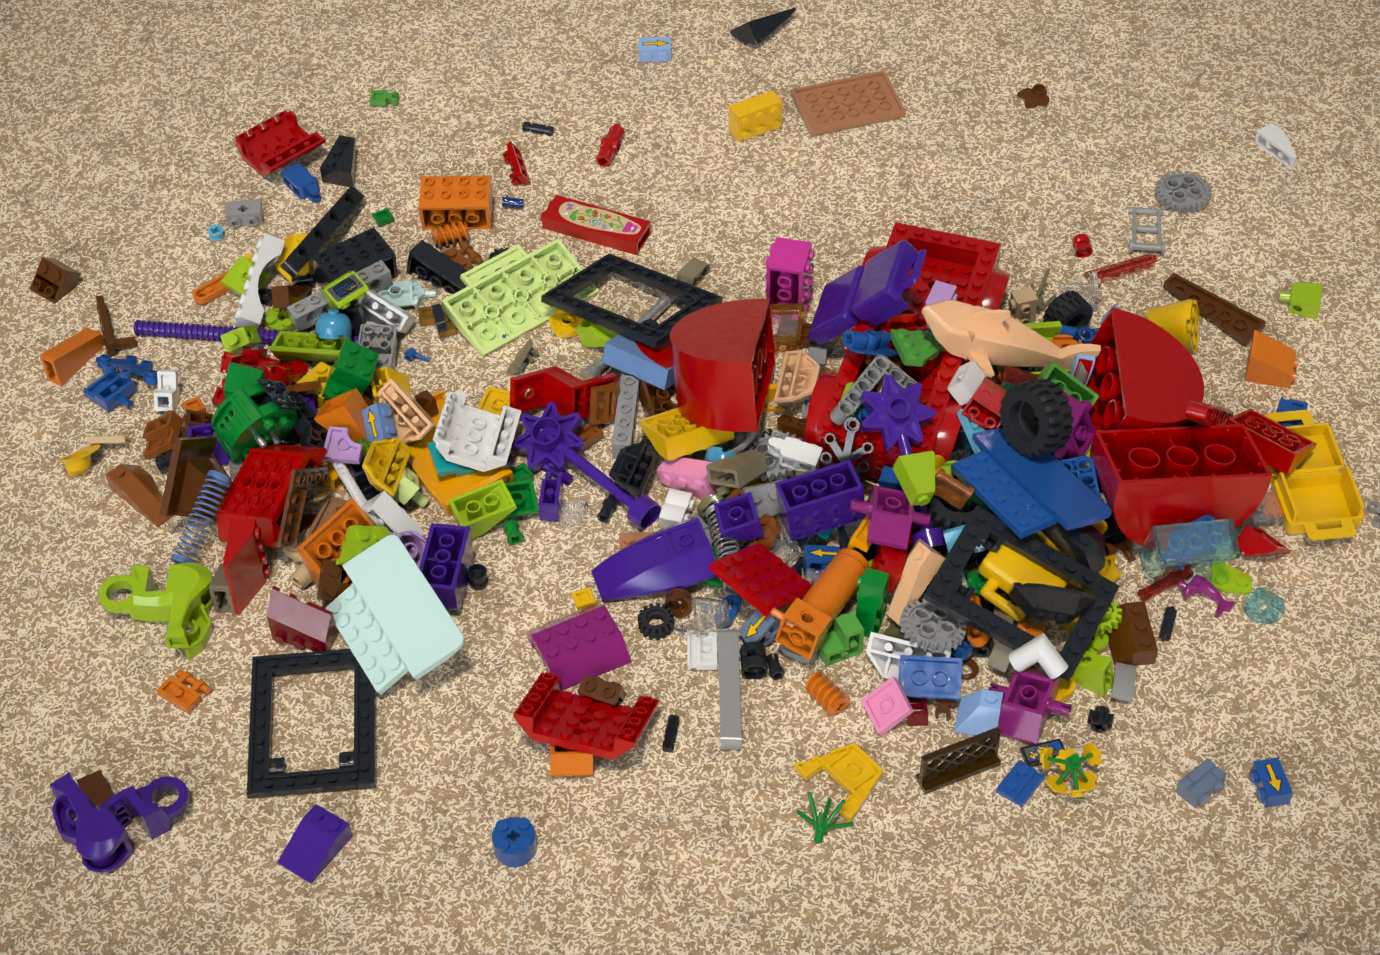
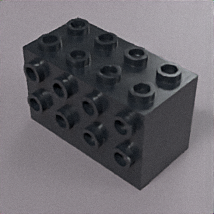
(354, 256)

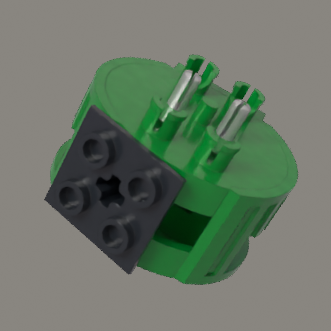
(254, 418)

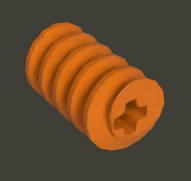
(450, 233)
(826, 694)

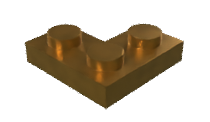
(426, 318)

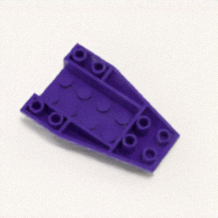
(657, 563)

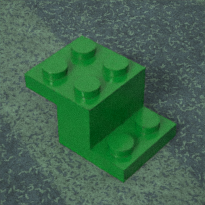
(350, 370)

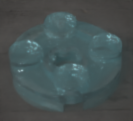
(1263, 597)

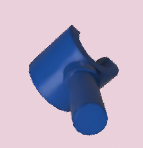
(411, 353)

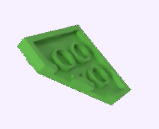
(915, 346)

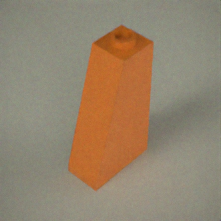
(71, 355)

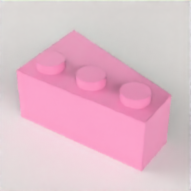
(687, 476)

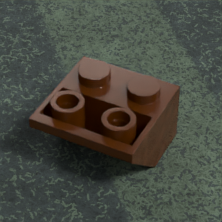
(54, 279)

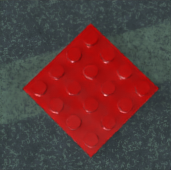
(761, 578)

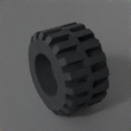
(1070, 310)

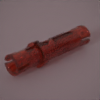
(1171, 580)

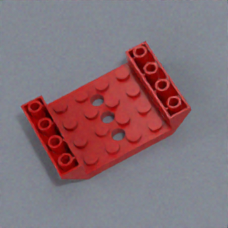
(261, 500)
(581, 722)

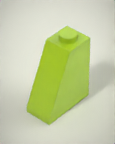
(916, 476)

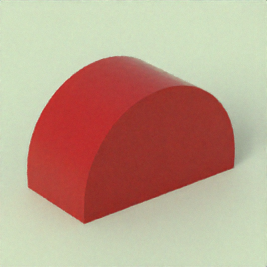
(724, 364)
(1141, 375)
(1178, 475)

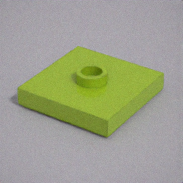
(237, 276)

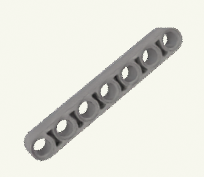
(729, 690)

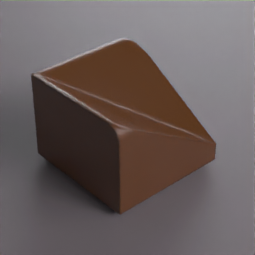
(427, 402)

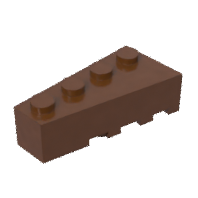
(654, 399)

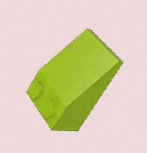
(482, 507)

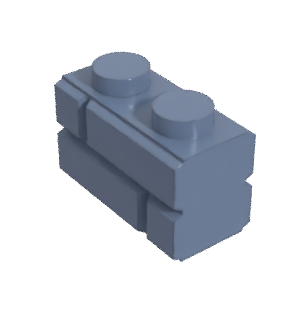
(1201, 783)

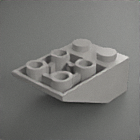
(381, 340)

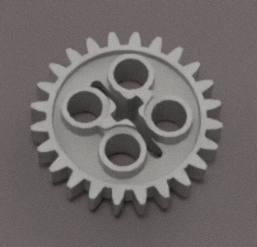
(1183, 192)
(774, 469)
(931, 627)

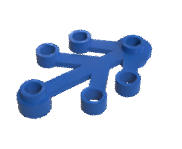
(127, 367)

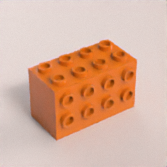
(455, 199)

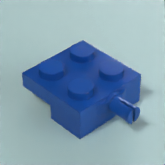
(111, 391)

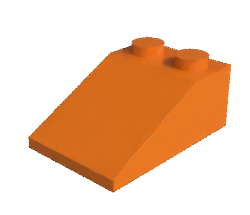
(570, 762)

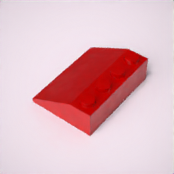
(1277, 444)
(245, 562)

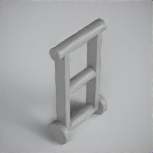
(1133, 245)

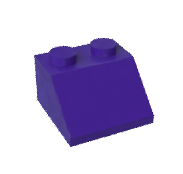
(739, 518)

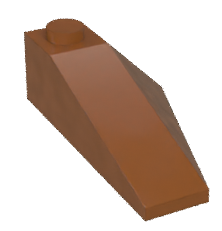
(138, 490)

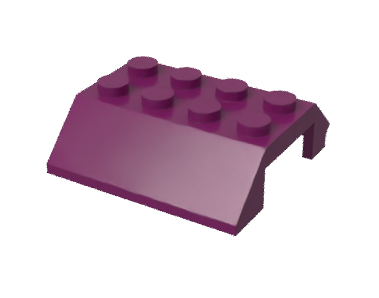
(580, 645)

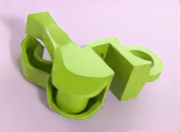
(182, 603)

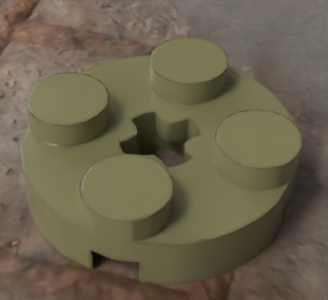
(721, 495)

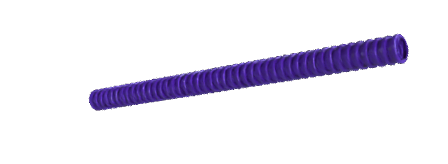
(199, 331)

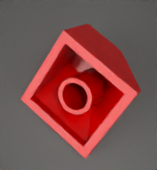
(1257, 542)

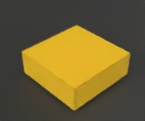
(583, 598)

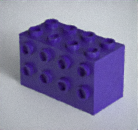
(819, 500)

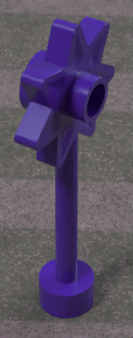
(897, 417)
(555, 441)

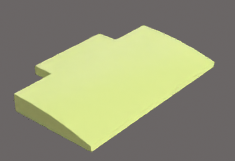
(507, 293)

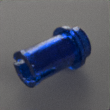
(512, 202)

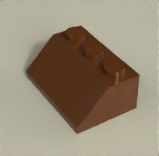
(1134, 638)

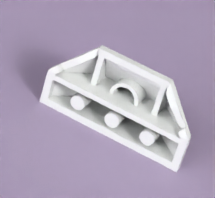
(886, 653)

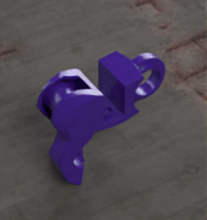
(100, 829)

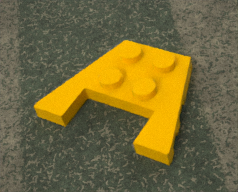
(851, 770)

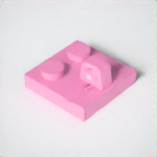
(887, 705)

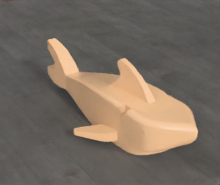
(995, 338)

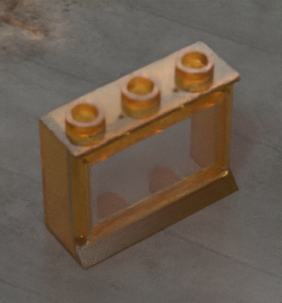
(788, 326)

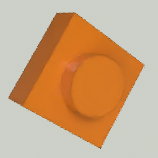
(194, 404)

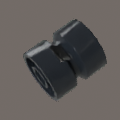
(753, 660)

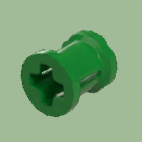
(512, 530)

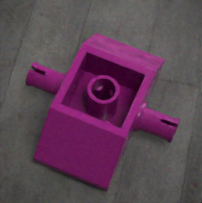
(1082, 430)
(889, 517)
(1028, 704)

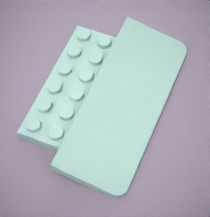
(393, 616)

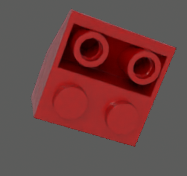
(985, 405)

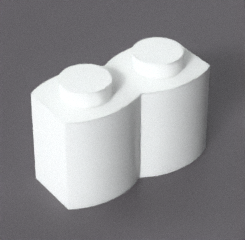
(676, 507)

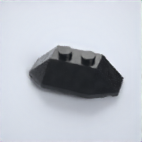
(635, 466)
(1081, 544)
(1050, 602)

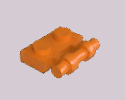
(179, 694)

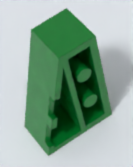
(872, 600)

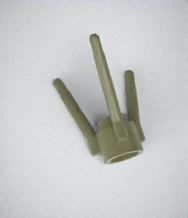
(1041, 305)

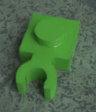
(382, 97)

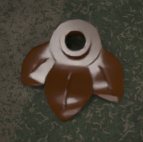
(1034, 96)

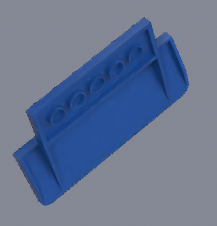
(1026, 489)

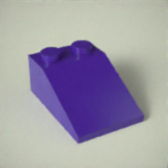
(315, 843)

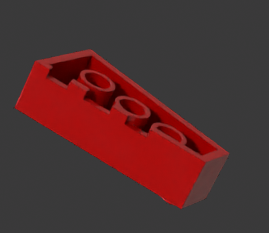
(891, 561)

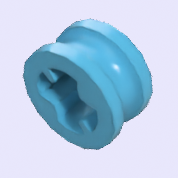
(216, 232)

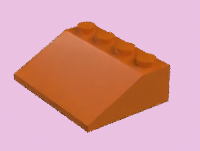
(328, 539)

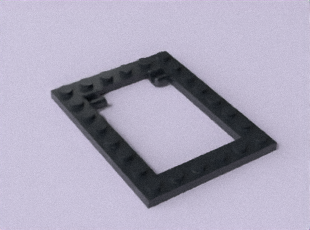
(649, 330)
(975, 533)
(350, 775)

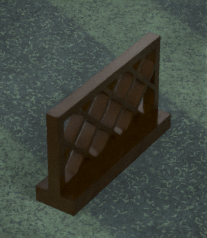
(955, 769)

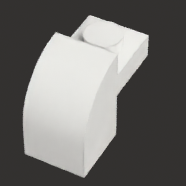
(168, 391)

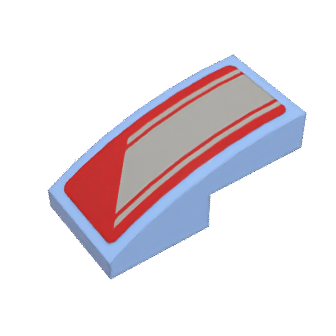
(1082, 367)

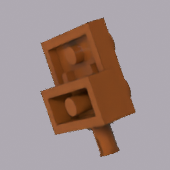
(161, 434)

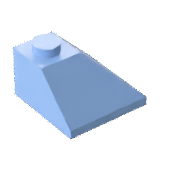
(978, 712)

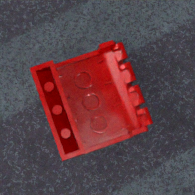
(276, 143)

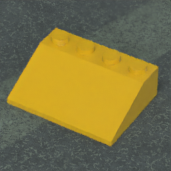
(677, 437)

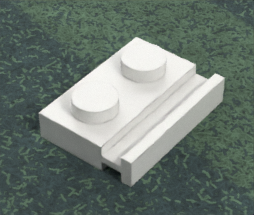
(702, 652)

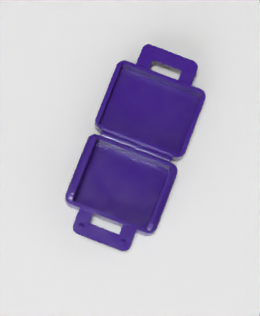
(867, 292)

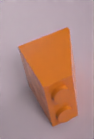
(1270, 362)
(344, 412)

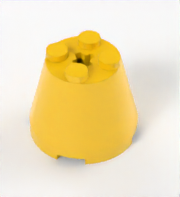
(1180, 321)

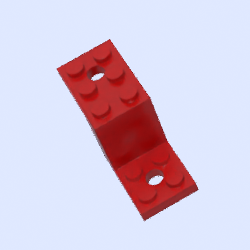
(556, 386)

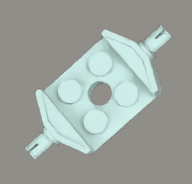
(409, 293)

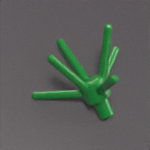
(820, 823)

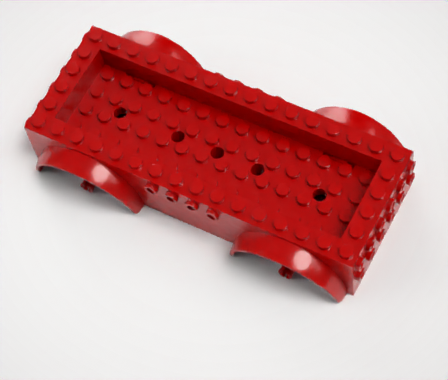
(952, 259)

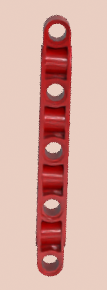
(1207, 413)

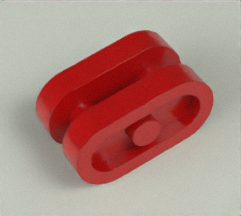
(900, 321)

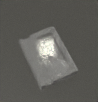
(1268, 512)

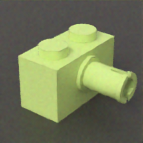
(408, 489)

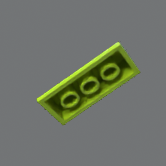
(306, 346)

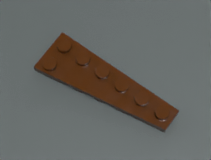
(1223, 314)

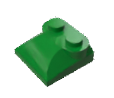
(523, 496)

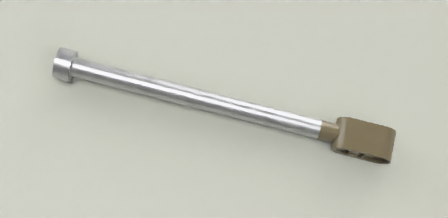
(691, 273)

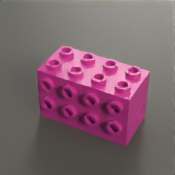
(790, 272)

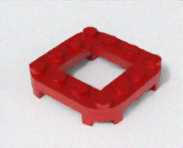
(273, 368)

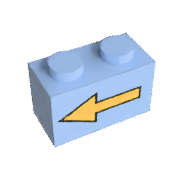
(654, 49)

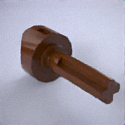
(678, 600)

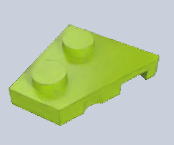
(1230, 580)

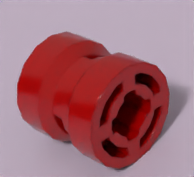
(1082, 245)

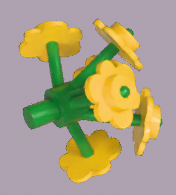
(1071, 763)

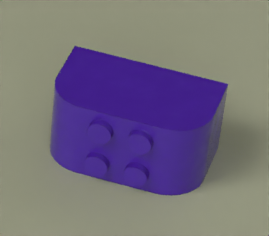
(446, 562)

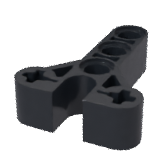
(310, 431)

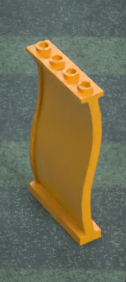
(450, 485)

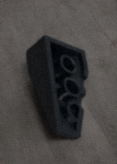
(760, 28)

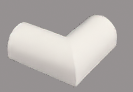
(1039, 651)

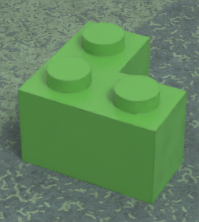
(843, 641)

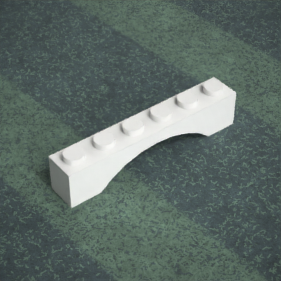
(251, 309)

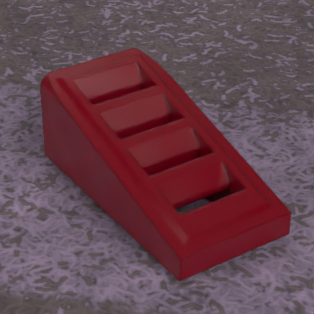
(918, 718)

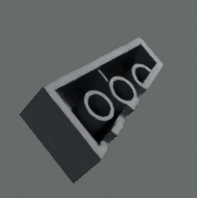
(435, 267)

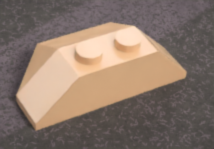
(796, 378)
(409, 417)

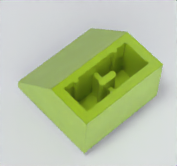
(594, 335)

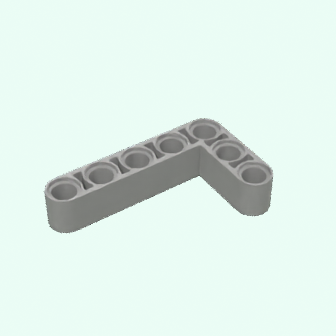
(868, 379)

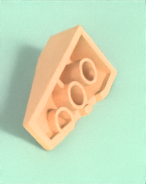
(916, 575)

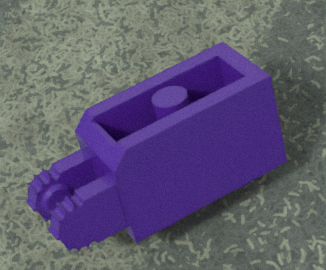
(550, 497)

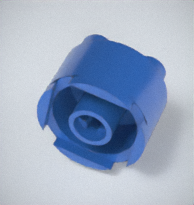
(514, 841)

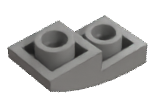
(1123, 682)

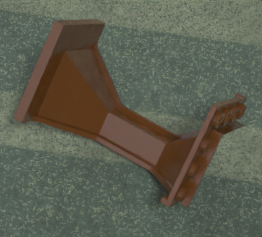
(189, 468)

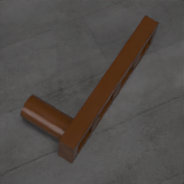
(110, 343)

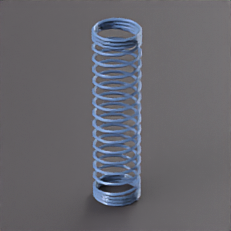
(214, 476)

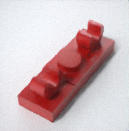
(514, 158)

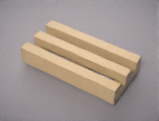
(108, 440)

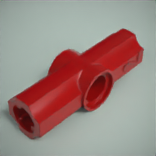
(610, 145)

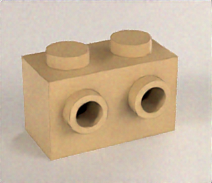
(1023, 305)

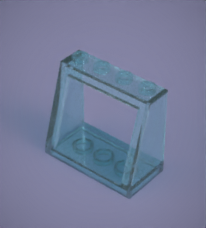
(1190, 545)

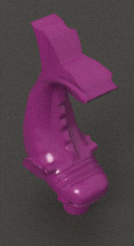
(1203, 586)

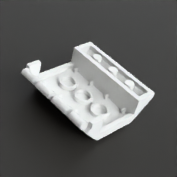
(475, 435)

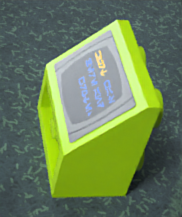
(343, 290)

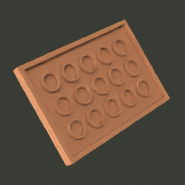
(848, 103)

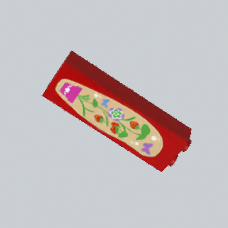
(596, 224)

